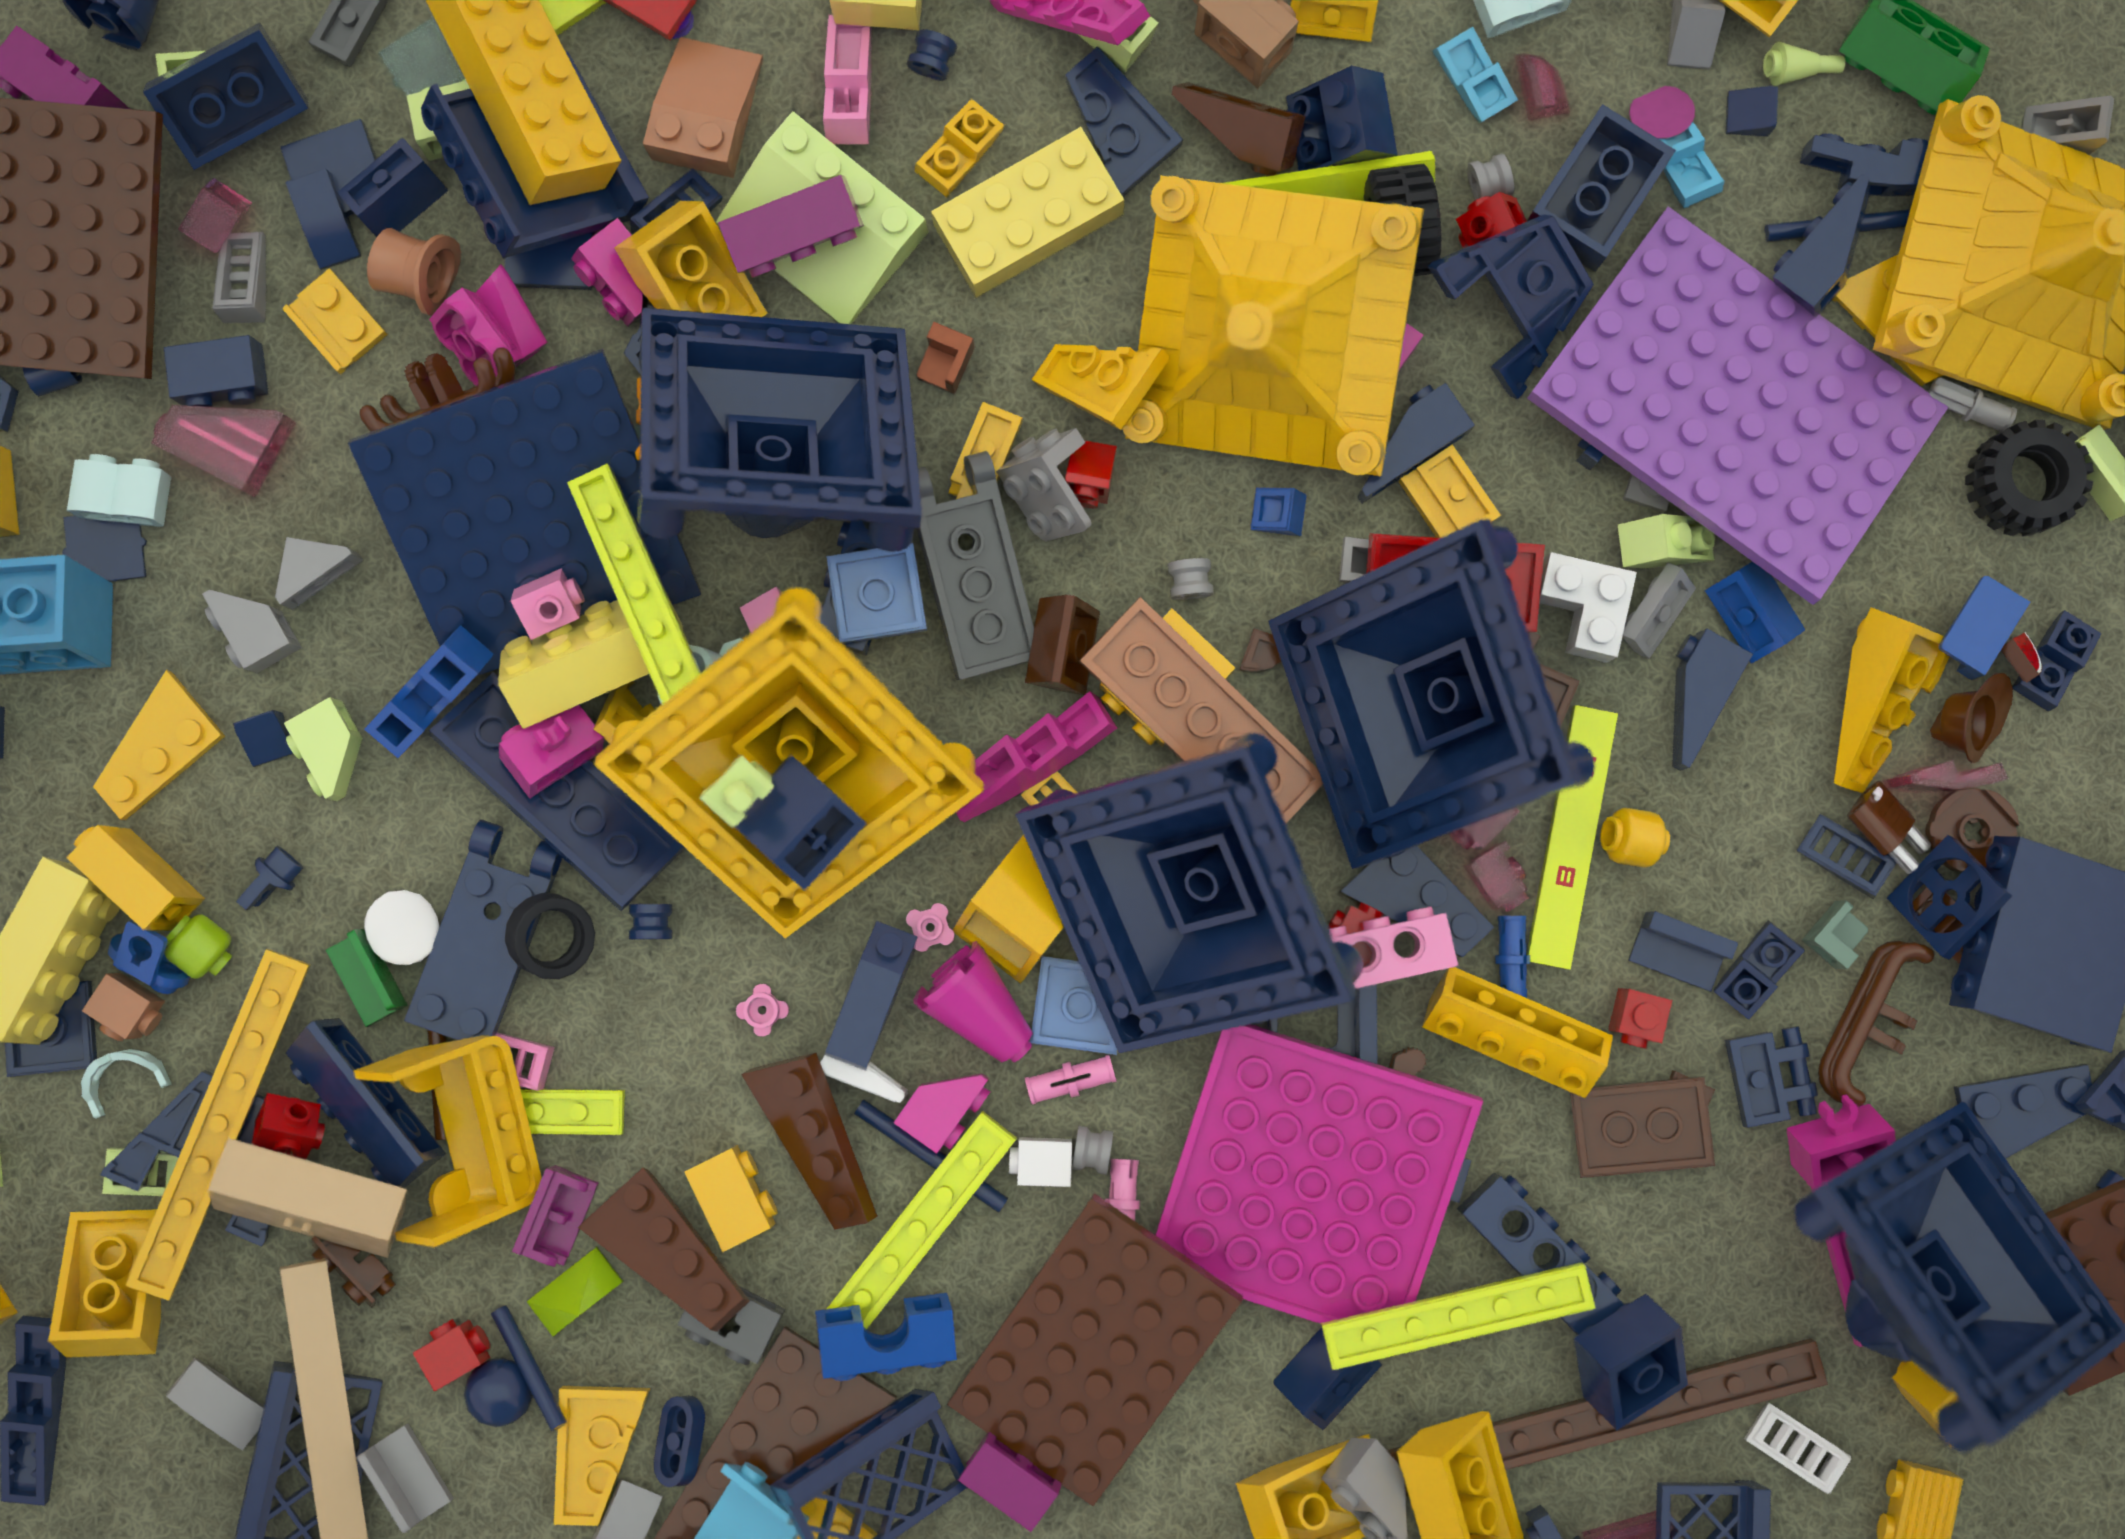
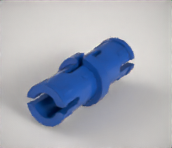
(1512, 954)

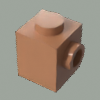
(124, 1008)

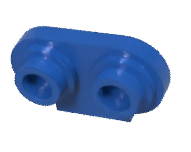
(143, 957)

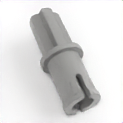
(1973, 404)

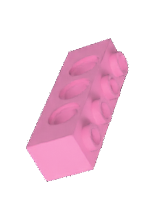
(1432, 949)

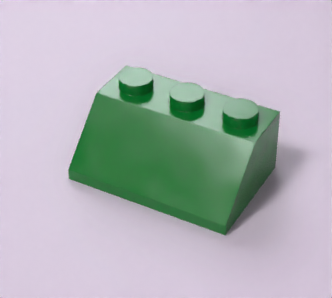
(1915, 52)

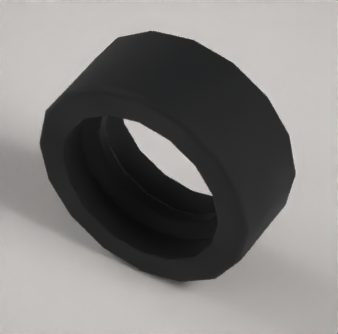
(578, 951)

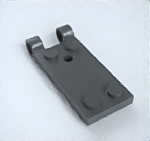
(979, 588)

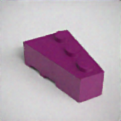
(42, 75)
(792, 226)

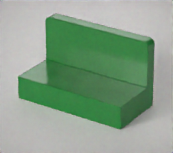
(366, 978)

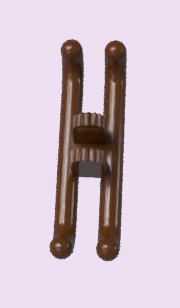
(437, 386)
(1860, 1015)

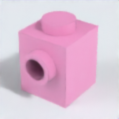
(547, 603)

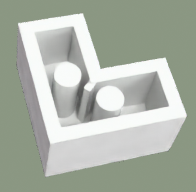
(1599, 602)

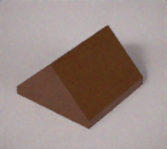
(1061, 637)

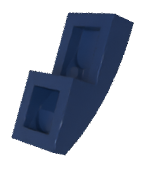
(323, 218)

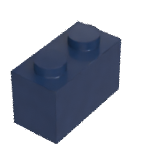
(216, 371)

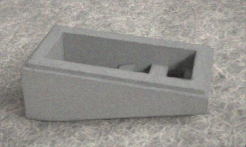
(241, 304)

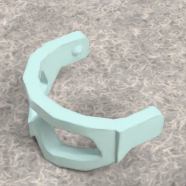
(94, 1071)

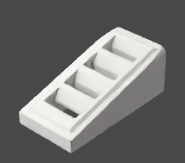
(871, 1080)
(1830, 1470)

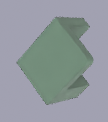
(1837, 935)

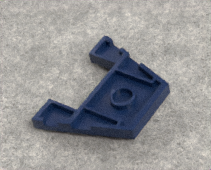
(1535, 280)
(169, 1134)

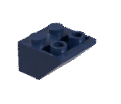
(1344, 119)
(800, 823)

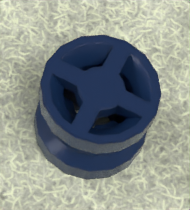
(932, 54)
(650, 921)

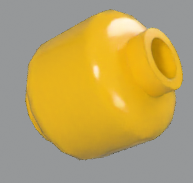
(1634, 837)

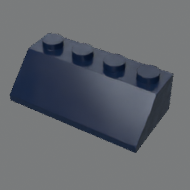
(369, 1110)

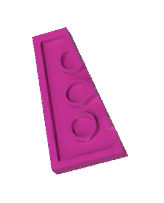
(1097, 19)

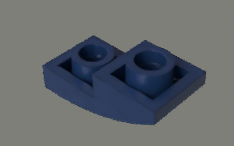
(2062, 653)
(1758, 970)

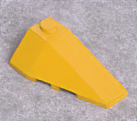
(1885, 675)

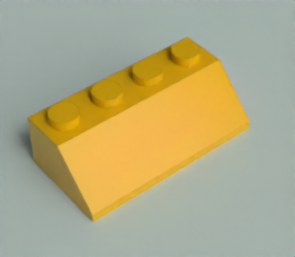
(1459, 1481)

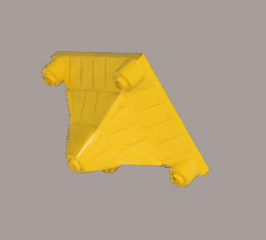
(2013, 268)
(1275, 323)
(804, 697)

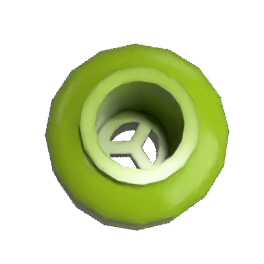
(198, 946)

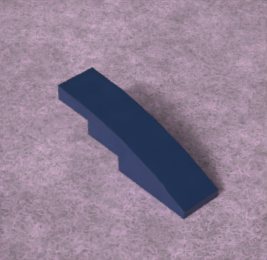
(33, 1414)

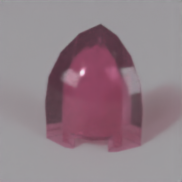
(1541, 87)

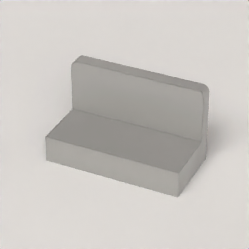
(405, 1478)

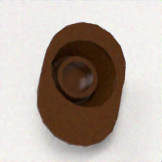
(1974, 718)

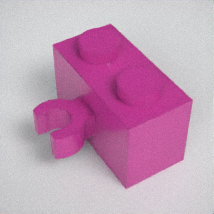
(549, 749)
(1837, 1141)

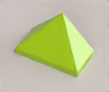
(574, 1291)

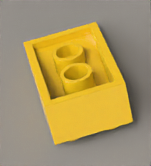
(686, 265)
(92, 1305)
(1295, 1501)

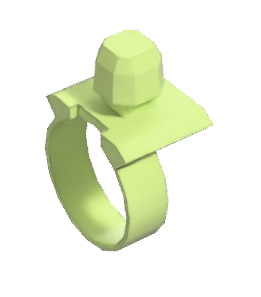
(738, 790)

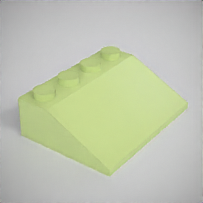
(849, 274)

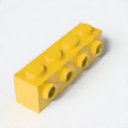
(1518, 1031)

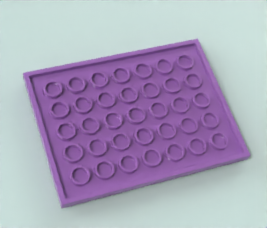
(1739, 405)

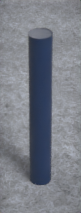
(529, 1368)

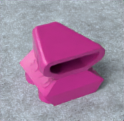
(485, 320)

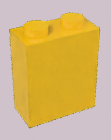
(134, 877)

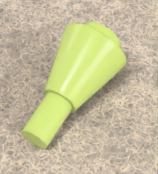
(1790, 63)

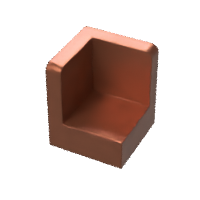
(945, 357)

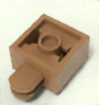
(1248, 34)

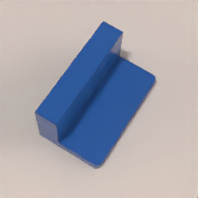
(1755, 610)
(1983, 627)

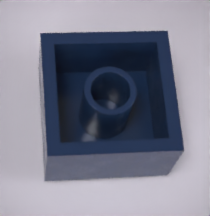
(1631, 1361)

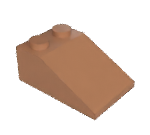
(703, 107)

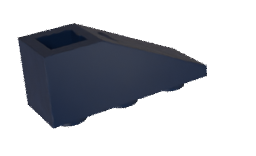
(1824, 258)

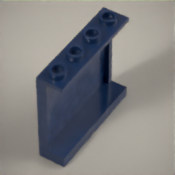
(495, 192)
(2052, 948)

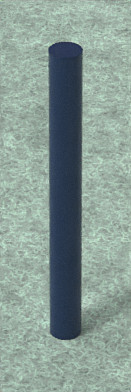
(1870, 222)
(886, 1125)

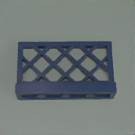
(272, 1442)
(865, 1445)
(1748, 1517)

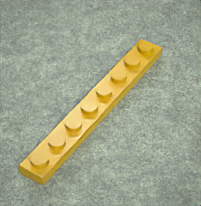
(218, 1118)

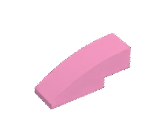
(847, 83)

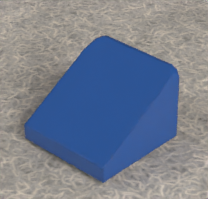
(1278, 511)

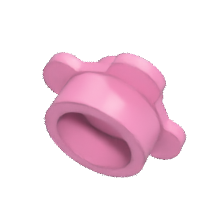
(936, 916)
(774, 1010)

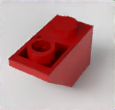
(1091, 473)

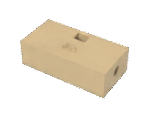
(307, 1198)

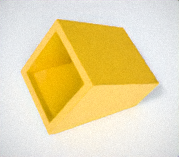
(1012, 914)

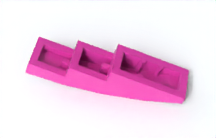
(1037, 753)

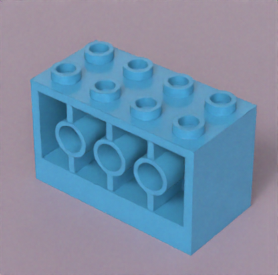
(53, 616)

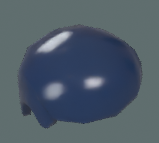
(497, 1393)

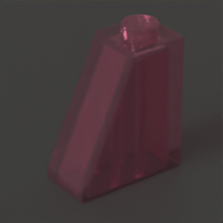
(225, 442)

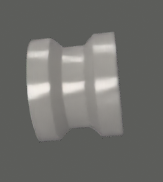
(1490, 177)
(1190, 578)
(1092, 1150)

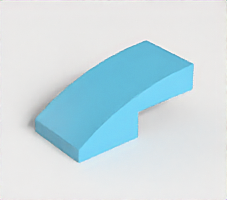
(1474, 76)
(1690, 169)

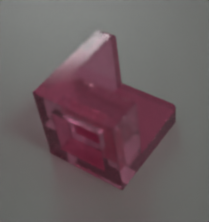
(214, 215)

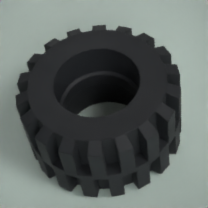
(1412, 188)
(2060, 462)

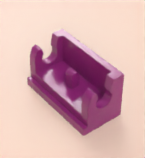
(555, 1216)
(1010, 1482)

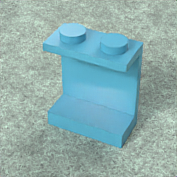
(748, 1509)

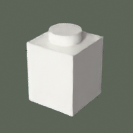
(1042, 1162)

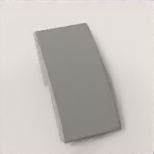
(217, 1403)
(628, 1513)

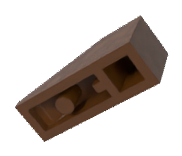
(1247, 128)

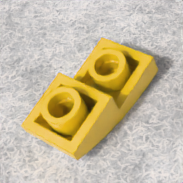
(959, 148)

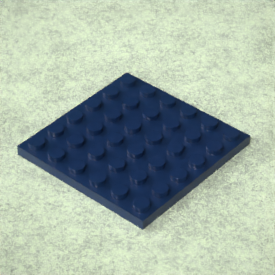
(486, 500)

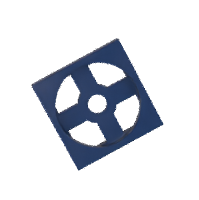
(1992, 899)

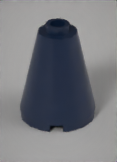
(124, 19)

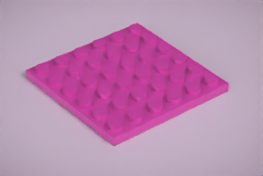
(1315, 1175)

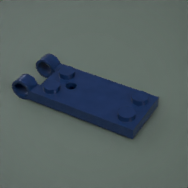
(469, 967)

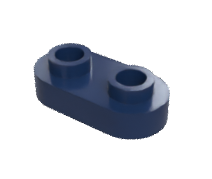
(679, 1441)

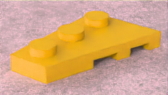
(1101, 381)

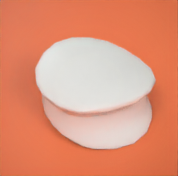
(401, 927)

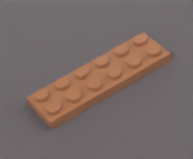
(1189, 700)

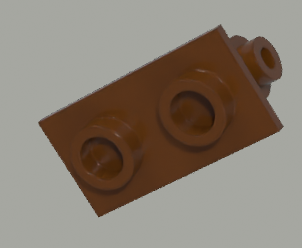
(361, 1279)

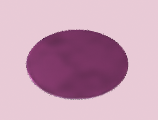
(1663, 112)

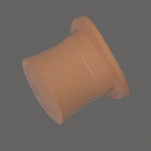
(414, 267)

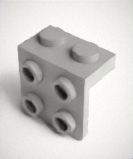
(1041, 489)

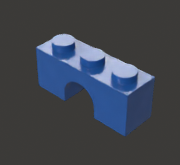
(429, 691)
(921, 1339)

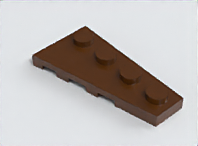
(811, 1129)
(662, 1246)

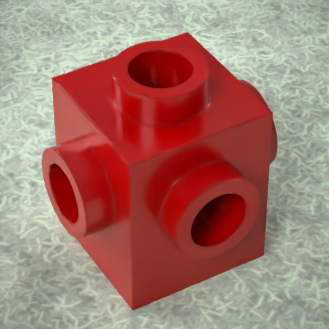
(1488, 218)
(288, 1126)

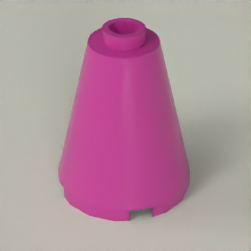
(976, 1005)

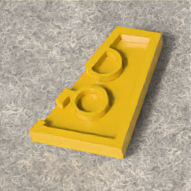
(1865, 300)
(157, 748)
(592, 1448)

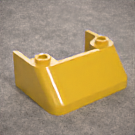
(483, 1128)

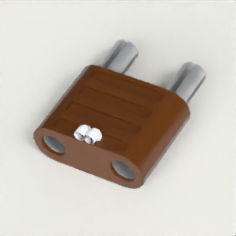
(1887, 824)

